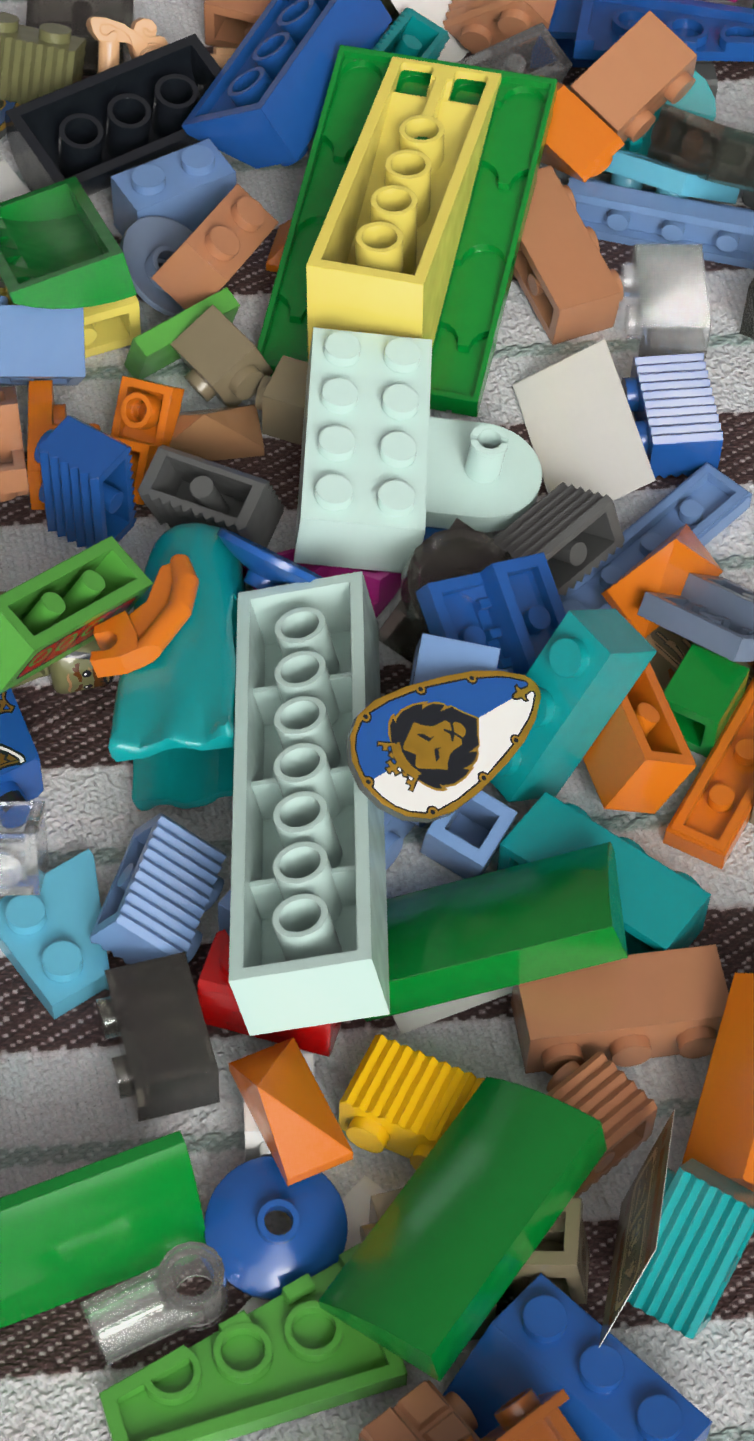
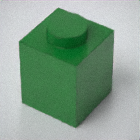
(705, 696)

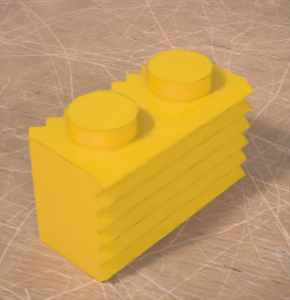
(402, 1100)

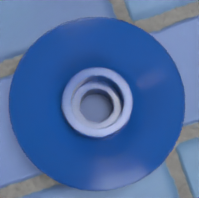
(264, 565)
(251, 1254)

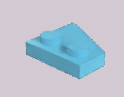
(635, 169)
(50, 936)

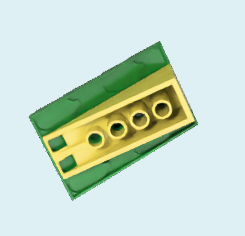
(413, 212)

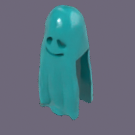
(181, 707)

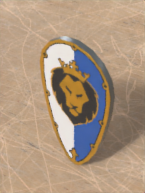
(440, 741)

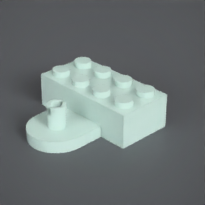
(385, 468)

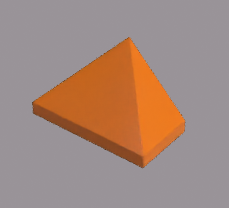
(660, 572)
(290, 1111)

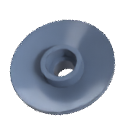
(146, 248)

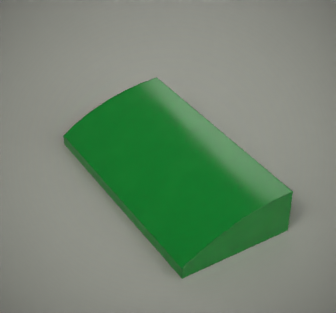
(60, 250)
(504, 928)
(466, 1223)
(96, 1226)

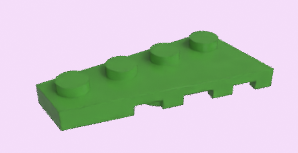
(254, 1372)

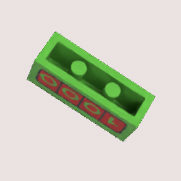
(61, 607)

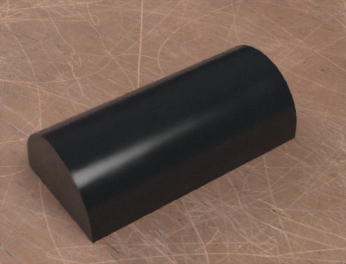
(111, 118)

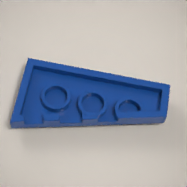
(707, 28)

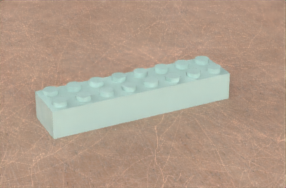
(303, 834)

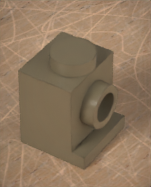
(560, 1256)

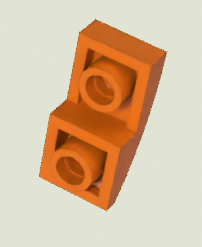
(145, 420)

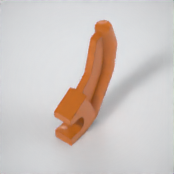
(140, 637)

